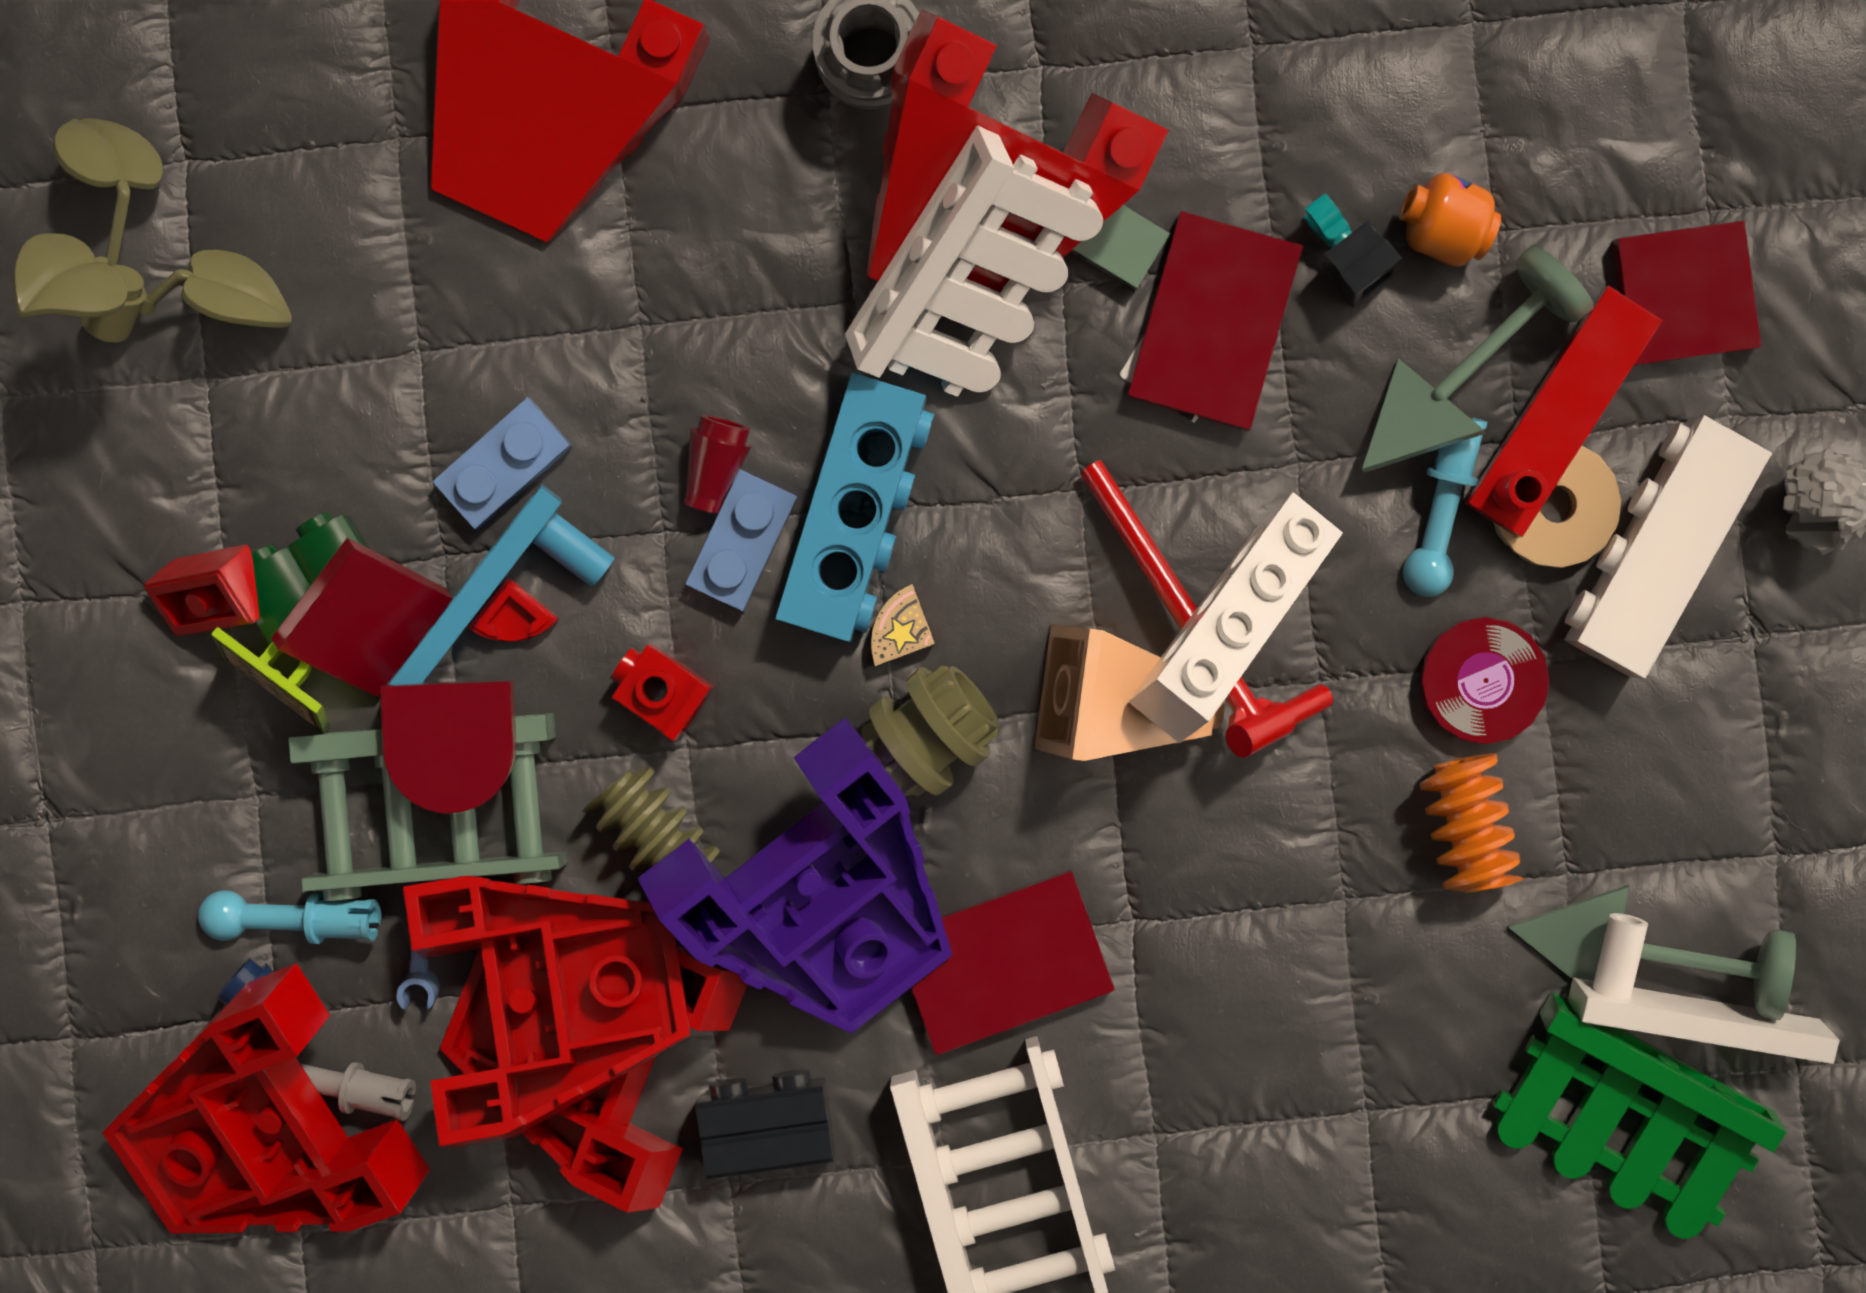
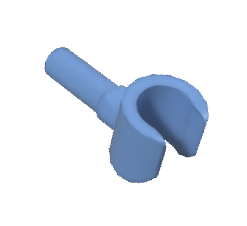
(418, 975)

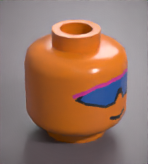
(1450, 220)

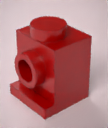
(684, 694)

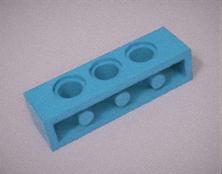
(866, 408)

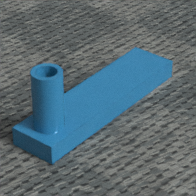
(534, 523)

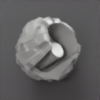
(1826, 501)

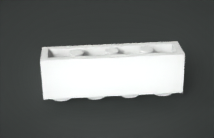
(1666, 545)

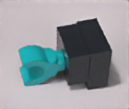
(1358, 259)

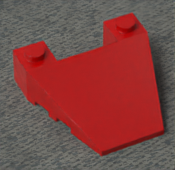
(543, 117)
(933, 121)
(572, 990)
(594, 1135)
(245, 1136)

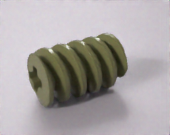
(643, 820)

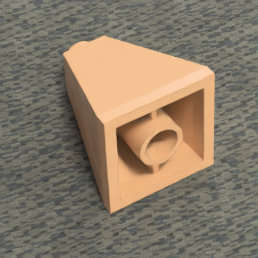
(1088, 697)

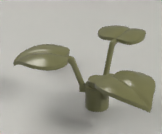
(65, 277)

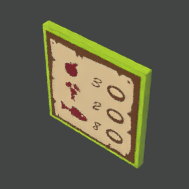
(272, 680)

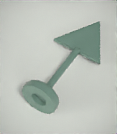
(1420, 416)
(1575, 935)

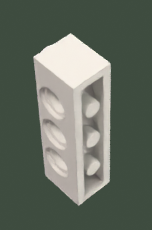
(1235, 618)

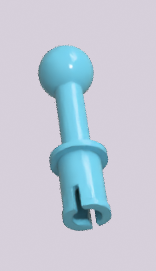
(1429, 569)
(227, 915)

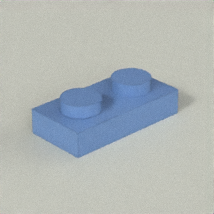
(502, 463)
(742, 540)

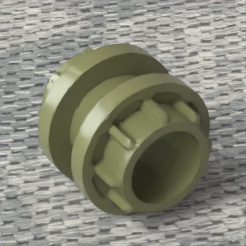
(931, 730)

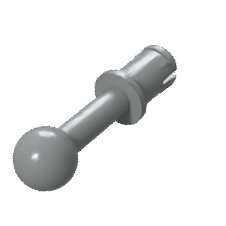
(364, 1090)

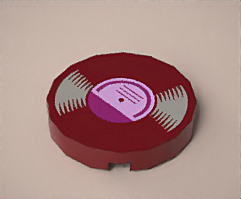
(1484, 680)

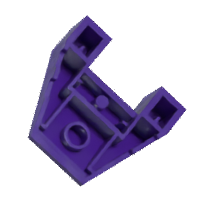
(825, 910)

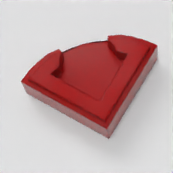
(513, 615)

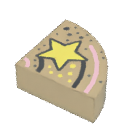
(900, 627)

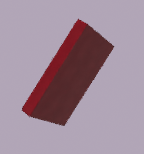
(1215, 321)
(1012, 963)

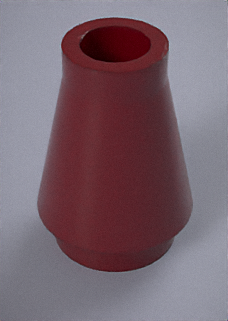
(714, 461)

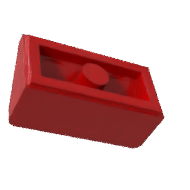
(206, 591)

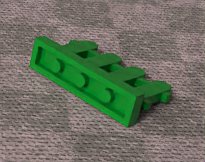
(1668, 1119)

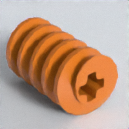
(1471, 824)

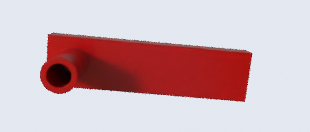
(1563, 412)

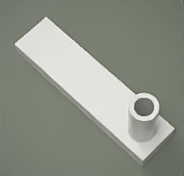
(1617, 1004)

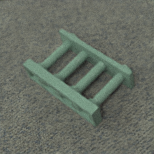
(330, 758)

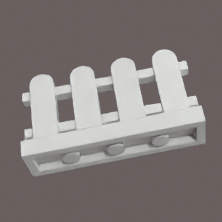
(942, 248)

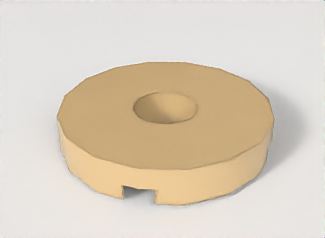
(1589, 524)

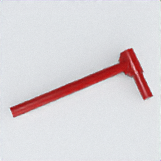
(1254, 721)

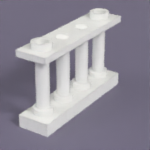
(939, 1167)

